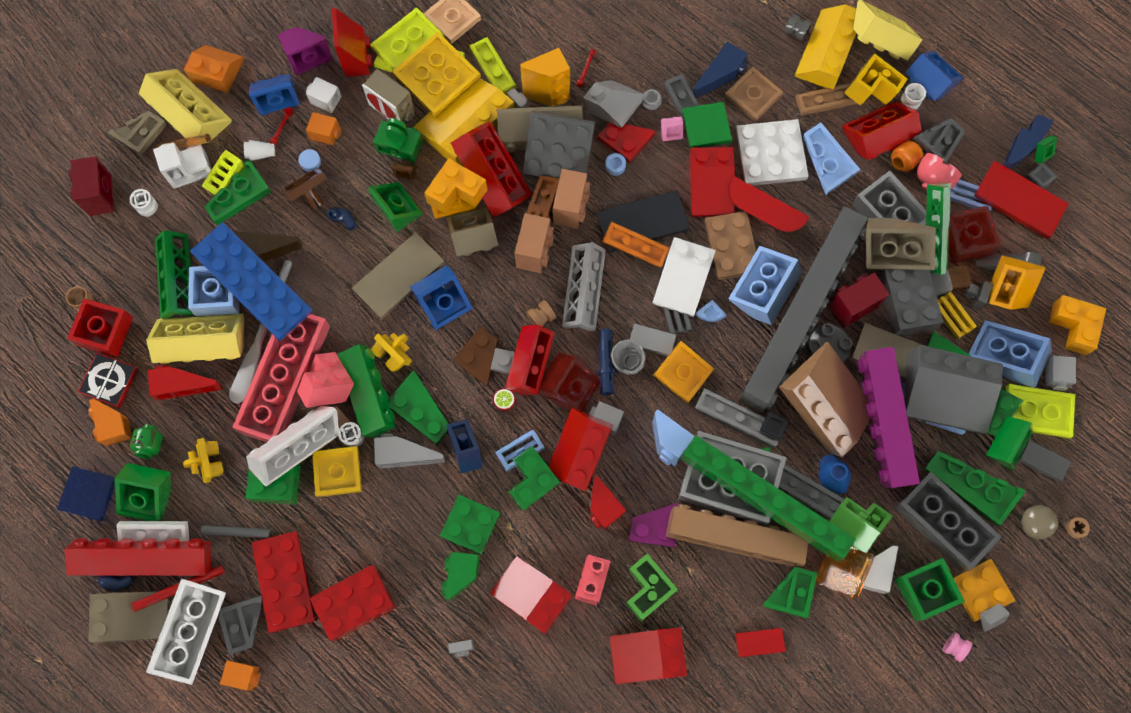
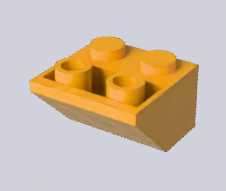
(1014, 283)

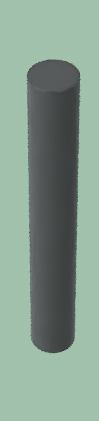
(235, 531)

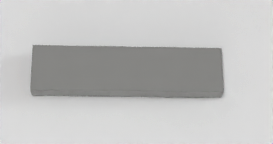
(733, 416)

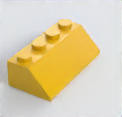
(828, 46)

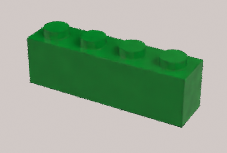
(367, 392)

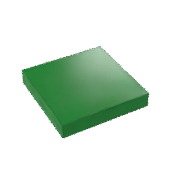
(706, 125)

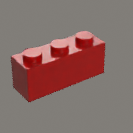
(529, 360)

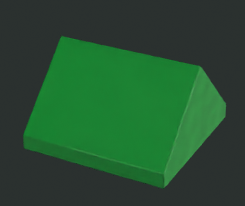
(395, 204)
(1010, 442)

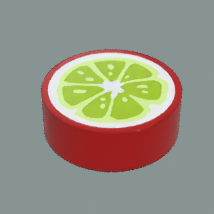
(504, 399)

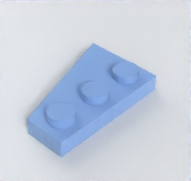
(829, 158)

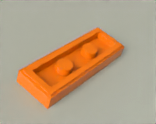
(635, 244)

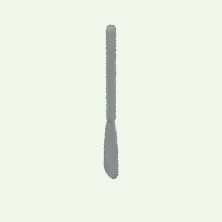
(250, 363)

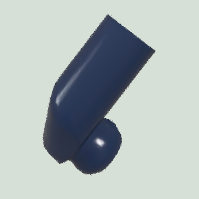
(342, 215)
(115, 584)

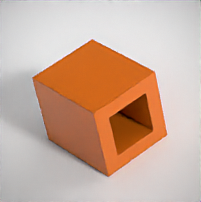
(323, 128)
(240, 676)

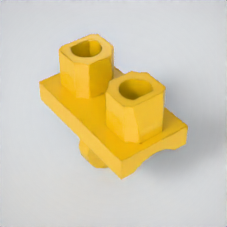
(395, 347)
(204, 450)

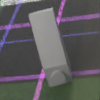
(398, 452)

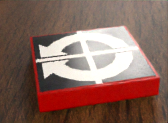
(108, 380)

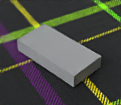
(653, 340)

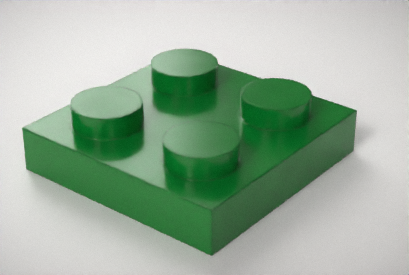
(470, 524)

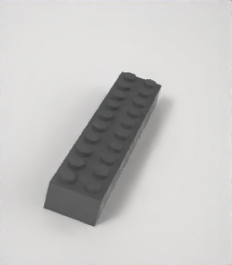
(804, 311)

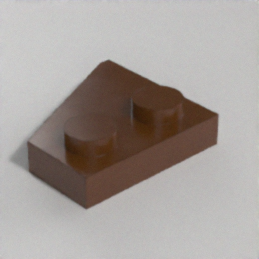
(478, 355)

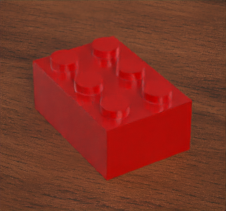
(352, 603)

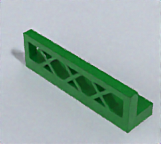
(939, 216)
(166, 273)

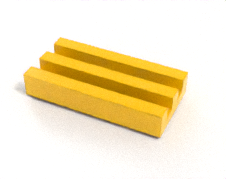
(961, 312)

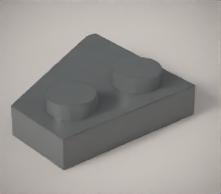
(941, 138)
(240, 624)

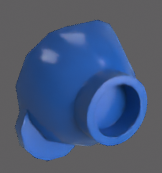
(834, 474)

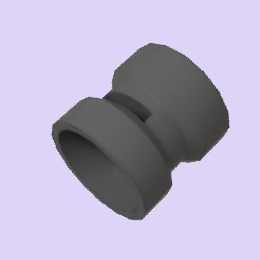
(798, 27)

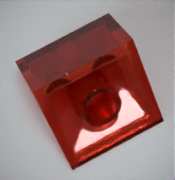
(569, 383)

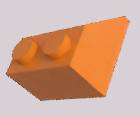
(213, 68)

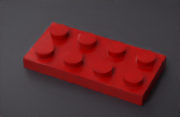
(283, 582)

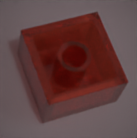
(972, 235)

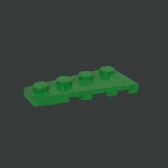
(981, 491)

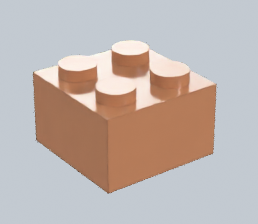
(571, 199)
(533, 243)

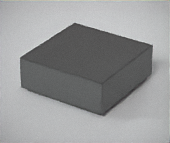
(1042, 176)

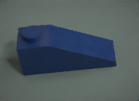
(722, 70)

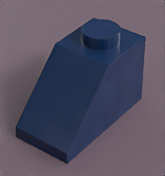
(464, 446)

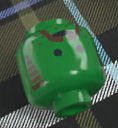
(146, 442)

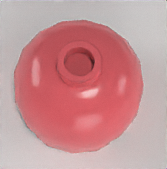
(933, 171)

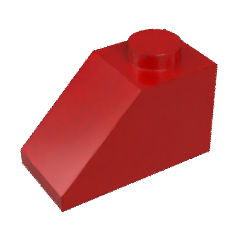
(604, 506)

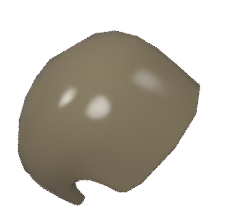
(1039, 522)

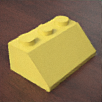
(885, 31)

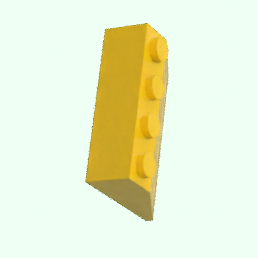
(469, 110)

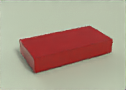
(760, 642)

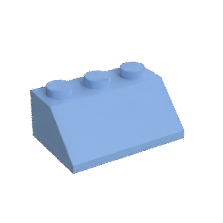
(766, 284)

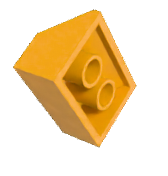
(546, 78)

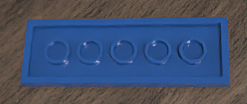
(251, 281)

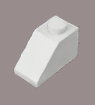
(881, 571)

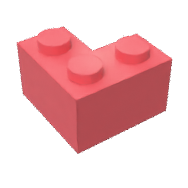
(325, 382)

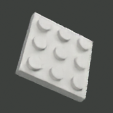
(771, 152)

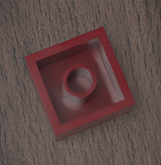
(91, 186)
(858, 300)

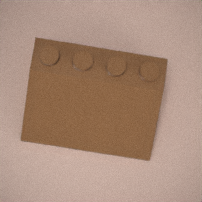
(828, 400)

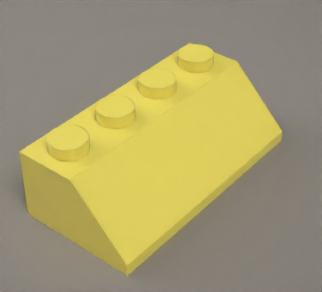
(183, 104)
(196, 338)

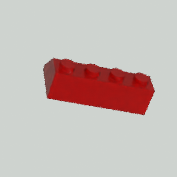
(487, 156)

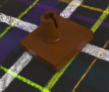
(305, 186)

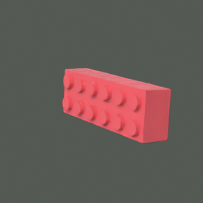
(275, 385)

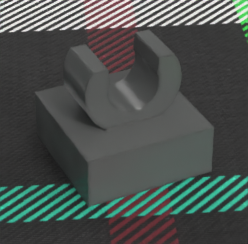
(979, 294)

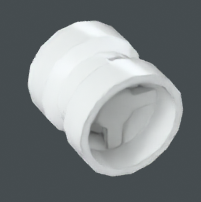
(913, 96)
(143, 207)
(354, 438)

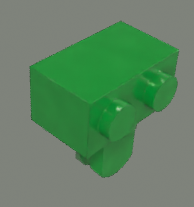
(398, 141)

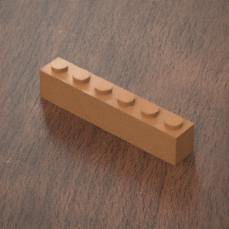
(736, 536)

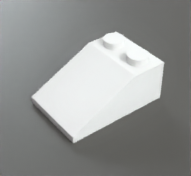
(683, 276)

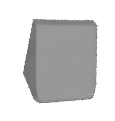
(942, 283)
(993, 617)

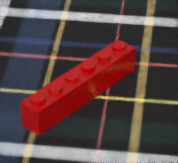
(138, 557)

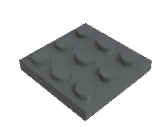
(557, 144)

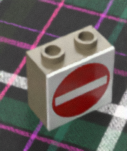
(388, 97)

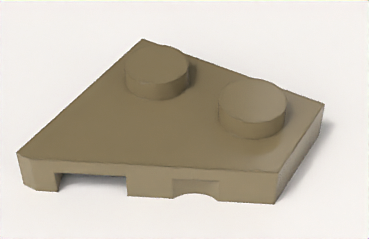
(139, 132)

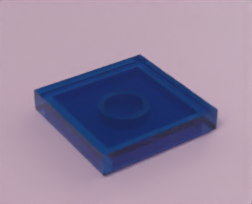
(86, 494)

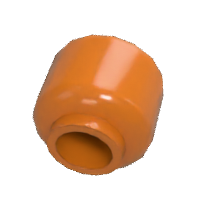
(906, 156)

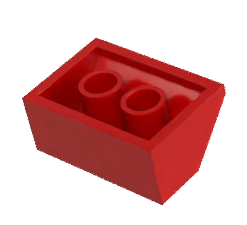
(883, 129)
(580, 448)

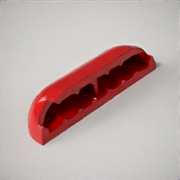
(766, 207)

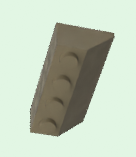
(514, 123)

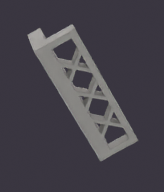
(588, 286)

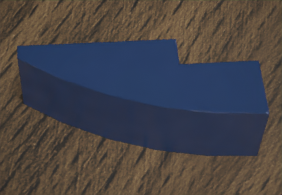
(1027, 141)

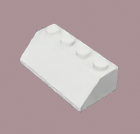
(294, 444)
(186, 632)

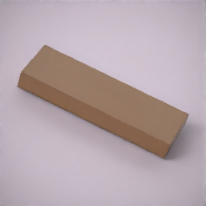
(823, 100)

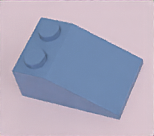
(1019, 351)

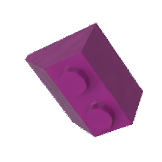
(304, 49)

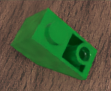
(462, 573)

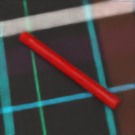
(170, 591)

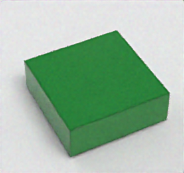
(1045, 149)

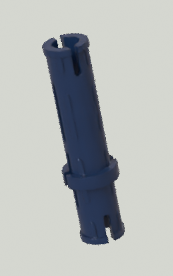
(606, 369)

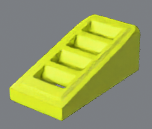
(222, 163)

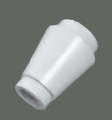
(258, 150)

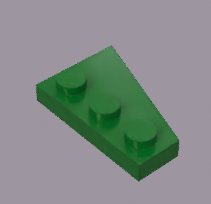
(240, 193)
(417, 408)

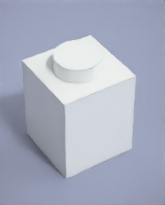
(323, 94)

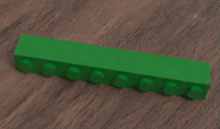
(768, 499)

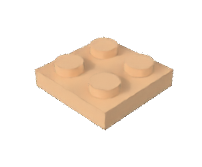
(453, 18)

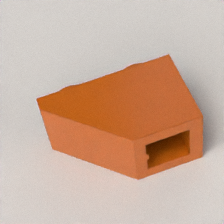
(110, 425)

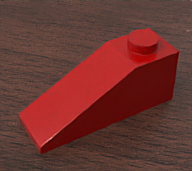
(170, 383)

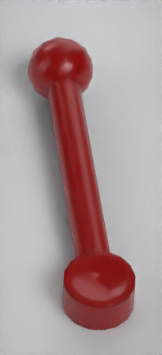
(580, 82)
(288, 112)

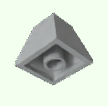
(612, 101)

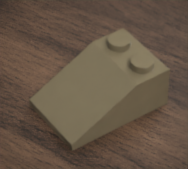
(899, 245)
(115, 621)

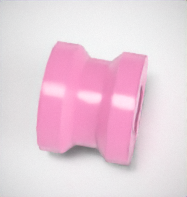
(957, 647)

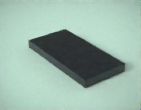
(650, 217)

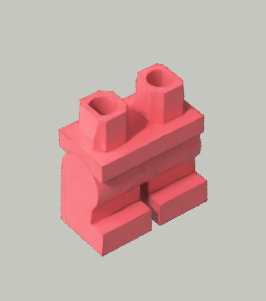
(592, 580)

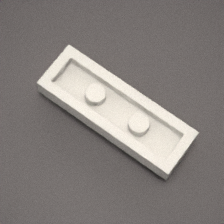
(153, 529)

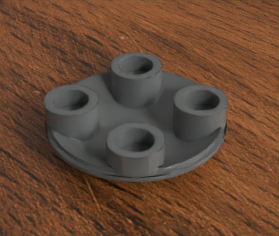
(835, 336)

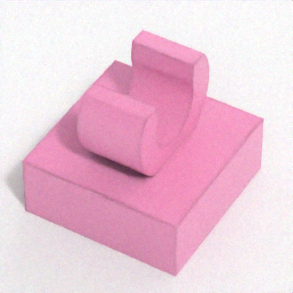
(671, 128)

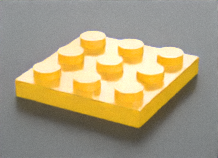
(436, 74)

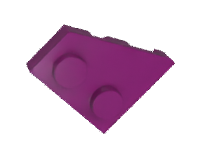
(652, 528)

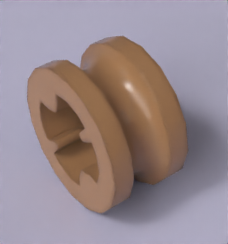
(1084, 531)

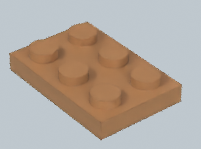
(733, 243)

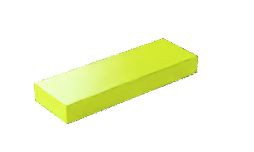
(492, 65)

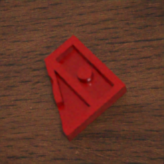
(625, 140)

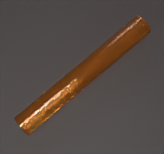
(190, 141)

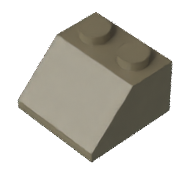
(472, 231)

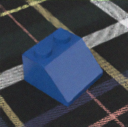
(934, 75)
(274, 94)
(441, 297)

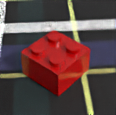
(100, 327)

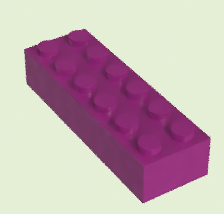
(888, 418)

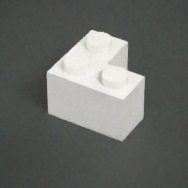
(182, 166)

